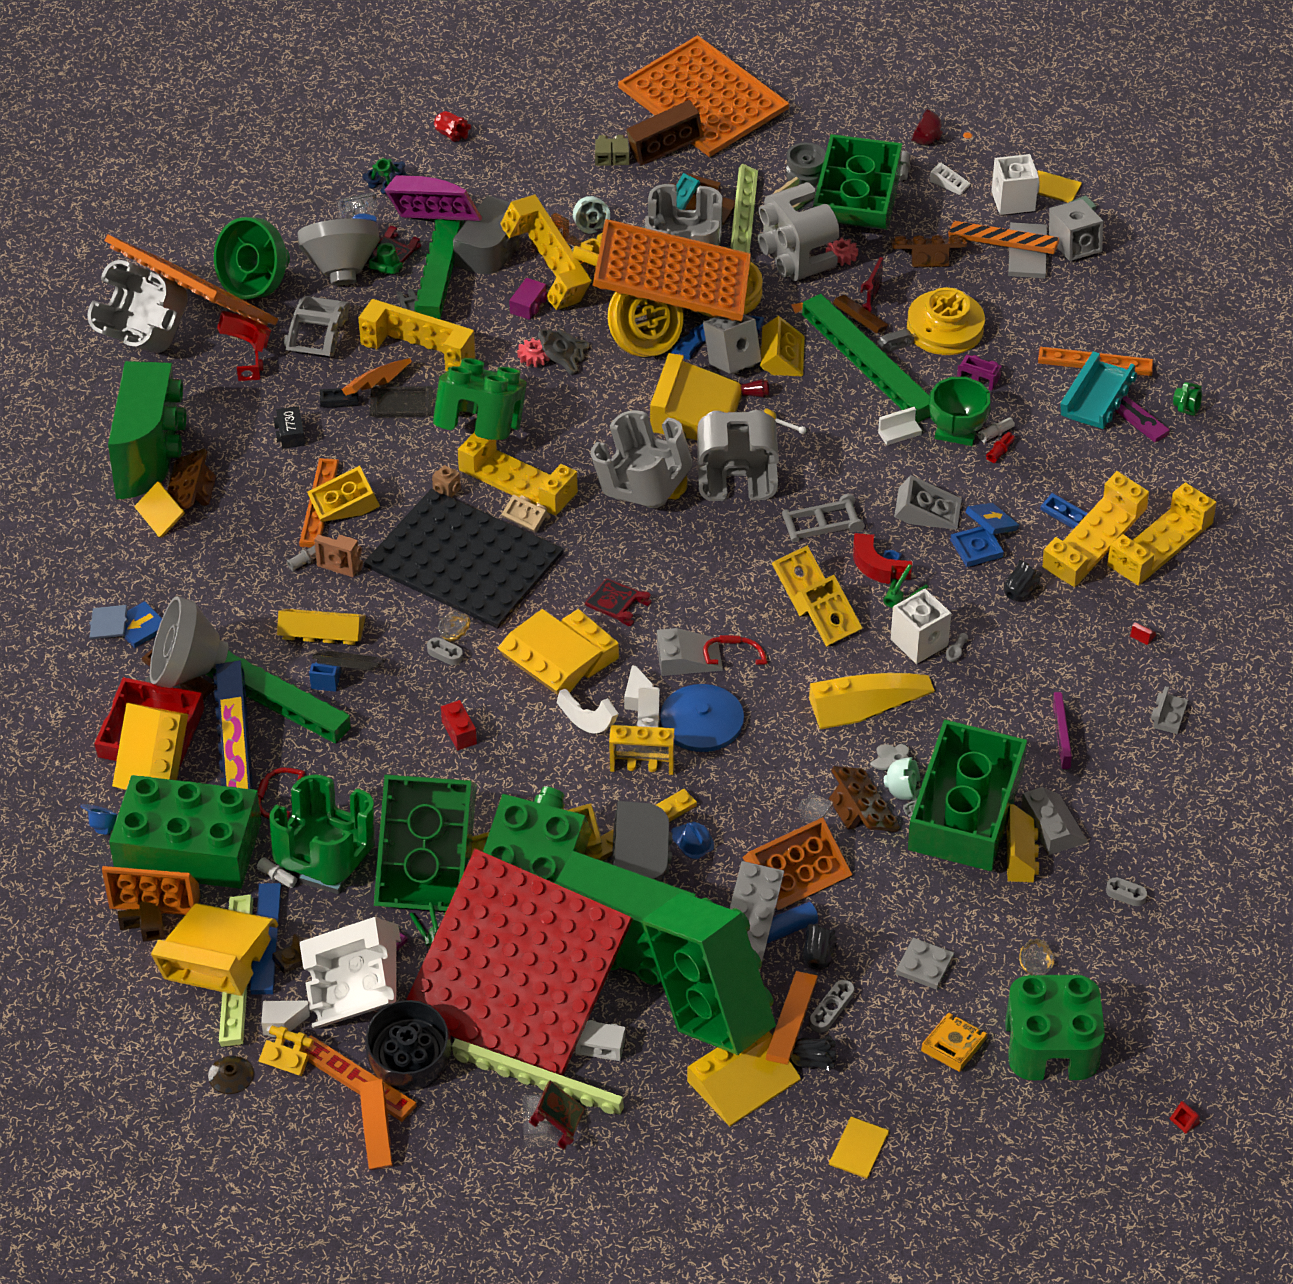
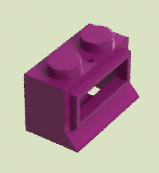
(980, 368)

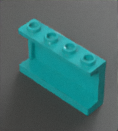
(1097, 392)

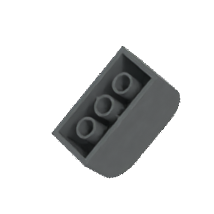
(483, 244)
(642, 839)

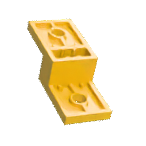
(817, 595)

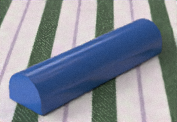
(1063, 511)
(792, 921)

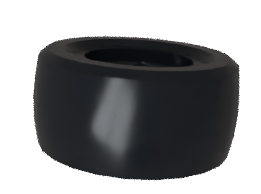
(409, 1022)

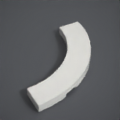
(586, 719)

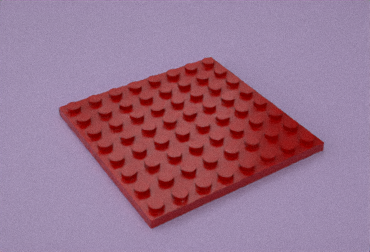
(519, 963)

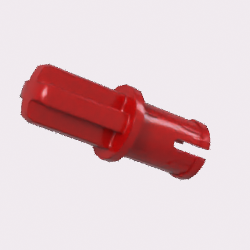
(1000, 447)

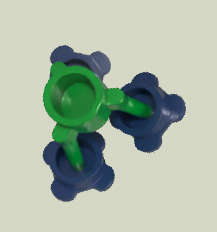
(383, 168)

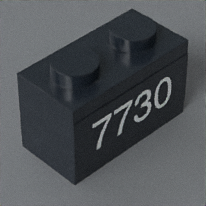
(290, 427)

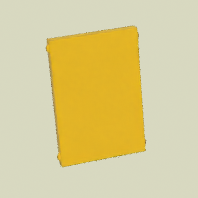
(1057, 187)
(159, 509)
(858, 1147)

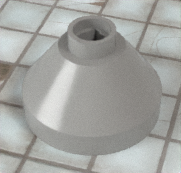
(339, 247)
(185, 645)

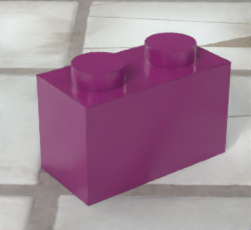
(528, 298)

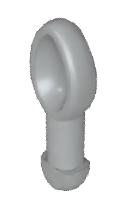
(955, 651)

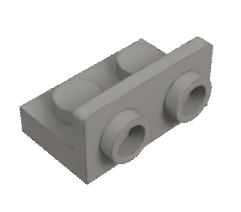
(1169, 712)

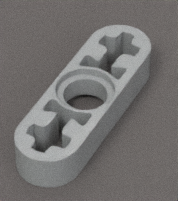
(831, 997)

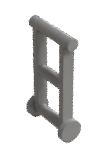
(845, 501)

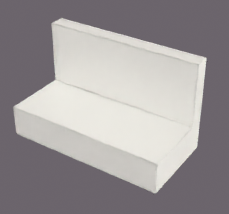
(899, 426)

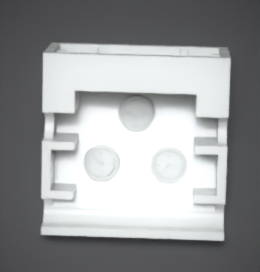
(351, 970)

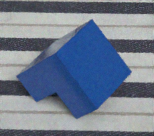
(324, 677)

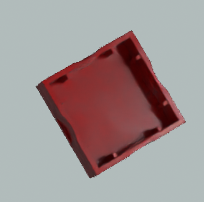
(152, 696)

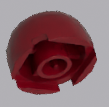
(927, 129)

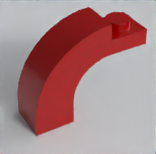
(244, 328)
(873, 564)

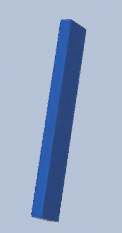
(264, 971)

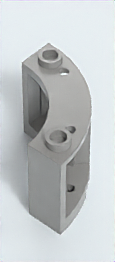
(320, 312)

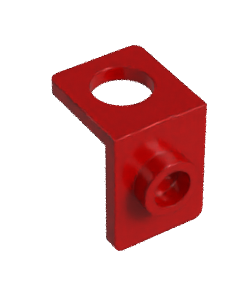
(255, 369)

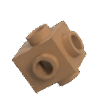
(446, 481)

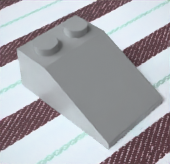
(927, 505)
(682, 652)

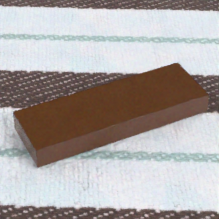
(860, 314)

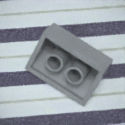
(1053, 819)

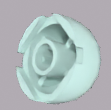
(590, 210)
(903, 777)

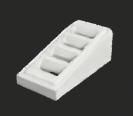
(938, 177)

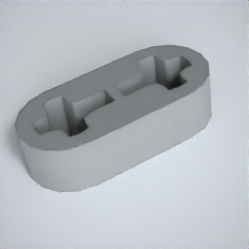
(445, 650)
(1126, 891)

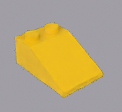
(344, 496)

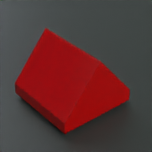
(1142, 633)
(1185, 1117)

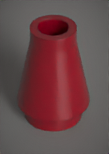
(756, 388)

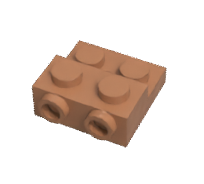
(339, 554)

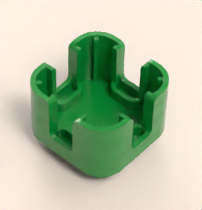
(472, 389)
(319, 836)
(1054, 1020)

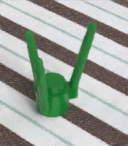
(894, 594)
(432, 931)

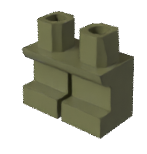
(605, 147)

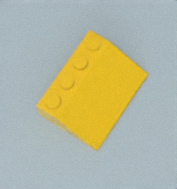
(549, 652)
(149, 744)
(740, 1082)

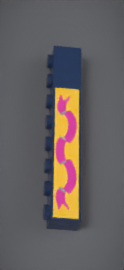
(233, 725)

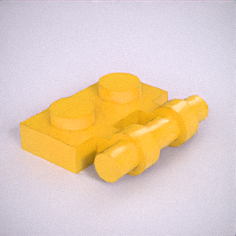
(284, 1057)

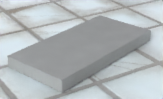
(1027, 262)

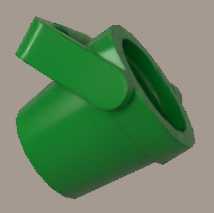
(386, 259)
(1188, 398)

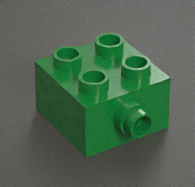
(537, 833)

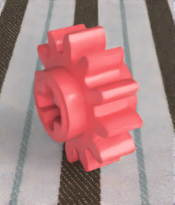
(843, 250)
(532, 353)

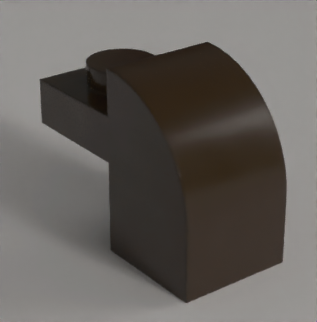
(147, 918)

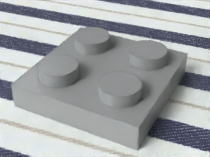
(924, 963)

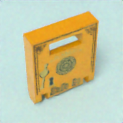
(956, 1036)

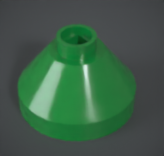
(250, 258)

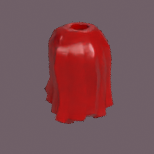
(452, 126)

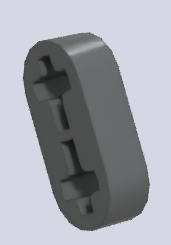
(896, 340)

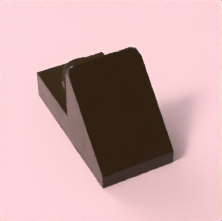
(289, 957)

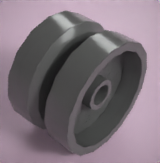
(805, 162)

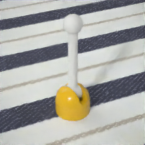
(802, 430)

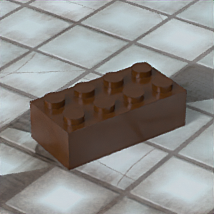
(665, 132)

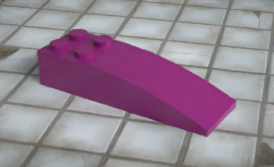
(430, 199)

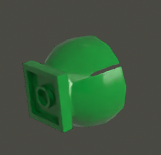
(959, 409)

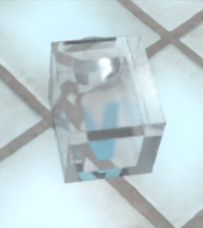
(814, 808)

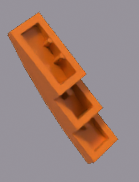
(379, 376)
(376, 1124)

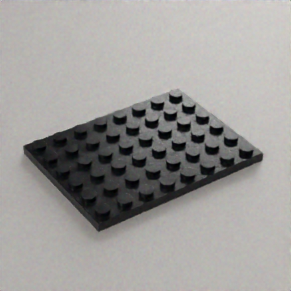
(464, 558)

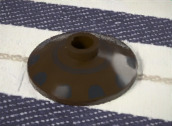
(233, 1081)

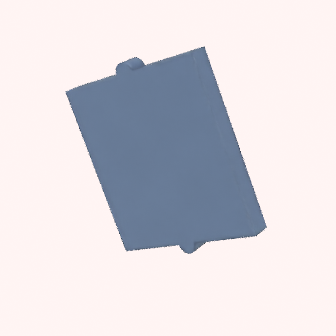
(108, 622)

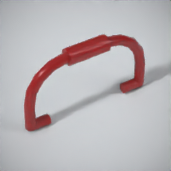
(733, 639)
(264, 784)

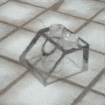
(360, 204)
(543, 1135)

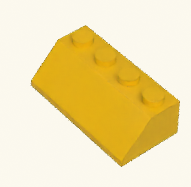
(319, 624)

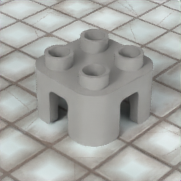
(699, 224)
(794, 234)
(142, 308)
(737, 447)
(643, 466)

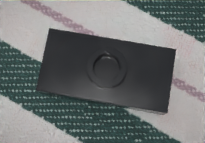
(336, 397)

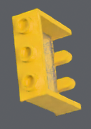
(641, 744)

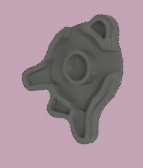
(563, 348)

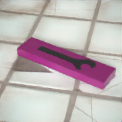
(1142, 420)
(1062, 730)

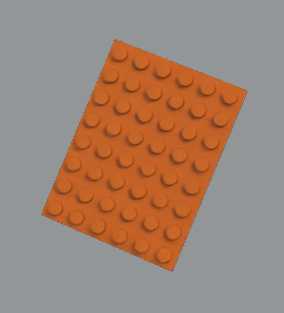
(723, 92)
(672, 270)
(190, 281)

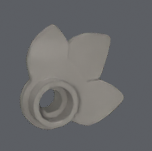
(888, 755)

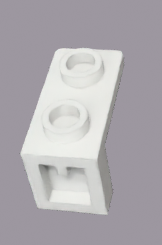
(648, 707)

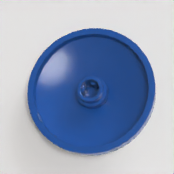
(702, 717)

